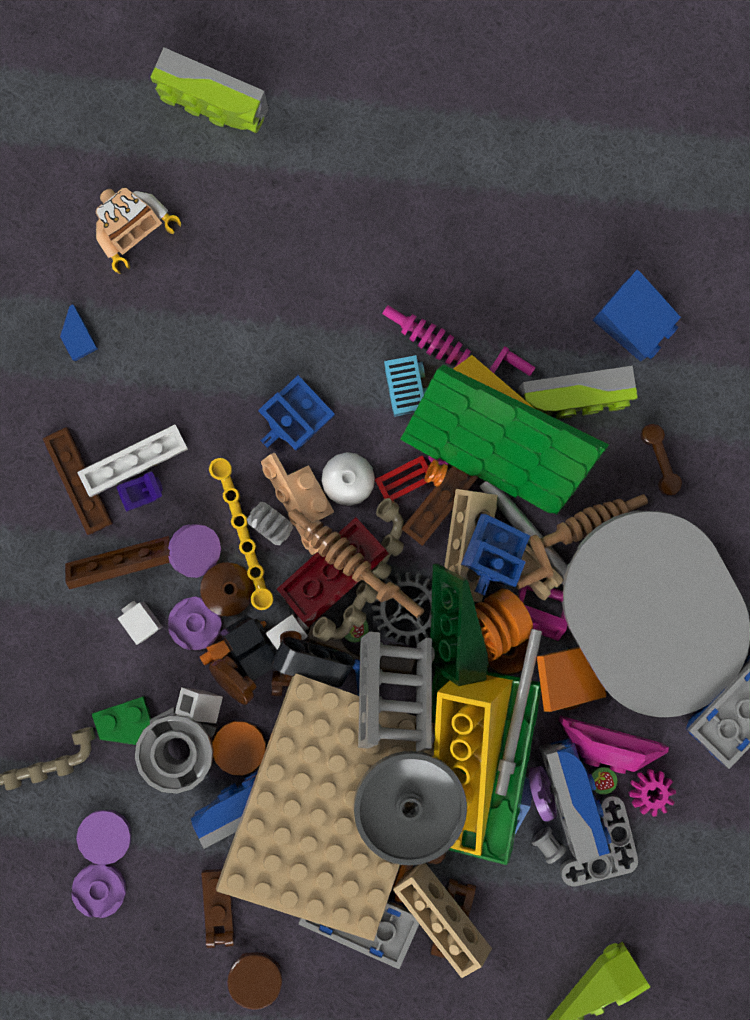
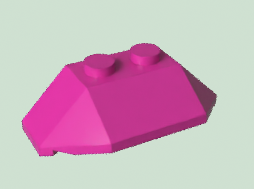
(611, 747)

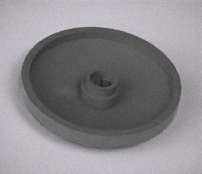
(414, 832)

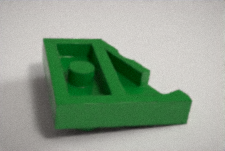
(123, 721)

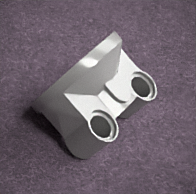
(158, 765)

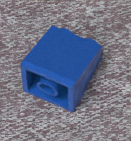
(638, 317)

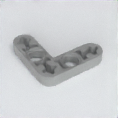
(613, 867)

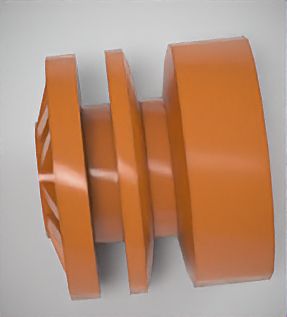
(503, 622)

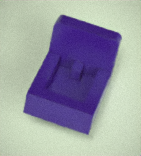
(140, 491)

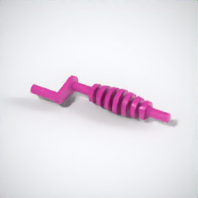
(408, 324)

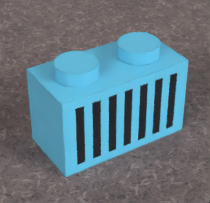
(405, 384)

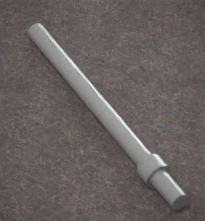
(507, 764)

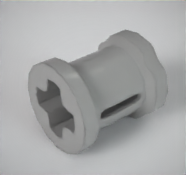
(548, 845)

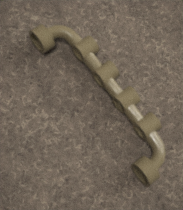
(324, 627)
(62, 764)

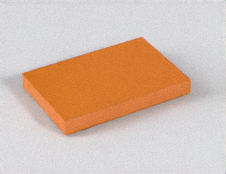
(567, 680)

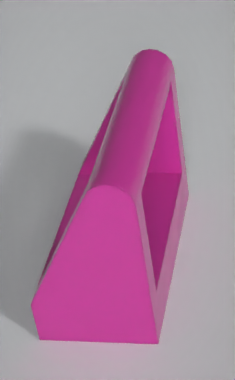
(549, 624)

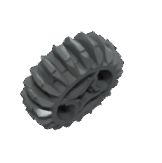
(388, 622)

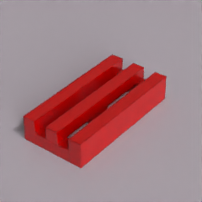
(421, 460)

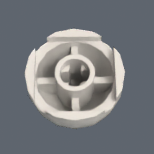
(348, 479)

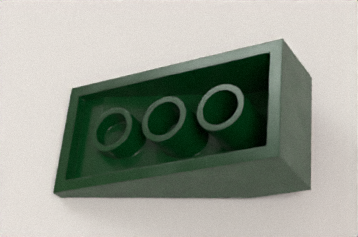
(456, 630)

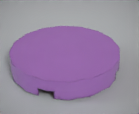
(194, 550)
(199, 630)
(543, 799)
(104, 837)
(102, 883)

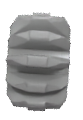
(270, 523)

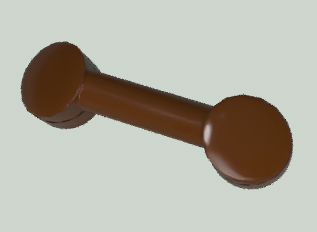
(670, 482)

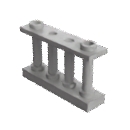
(372, 704)

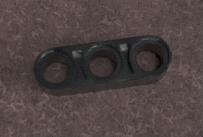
(313, 661)

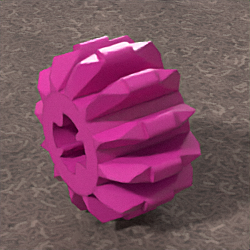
(652, 782)

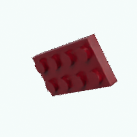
(320, 584)

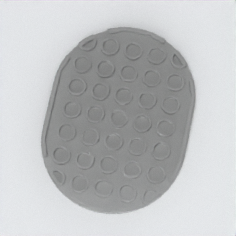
(656, 613)

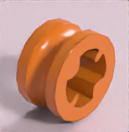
(436, 473)

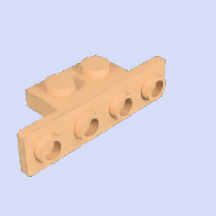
(298, 492)

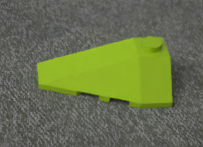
(608, 980)

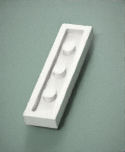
(132, 461)

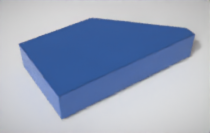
(76, 335)

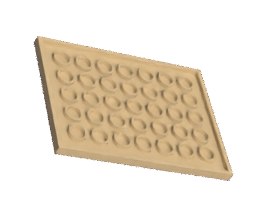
(299, 828)

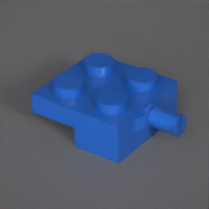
(295, 414)
(495, 553)

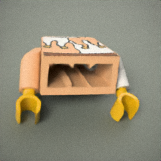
(126, 220)

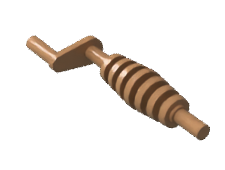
(575, 530)
(343, 556)

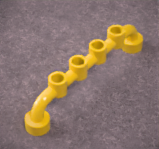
(221, 470)

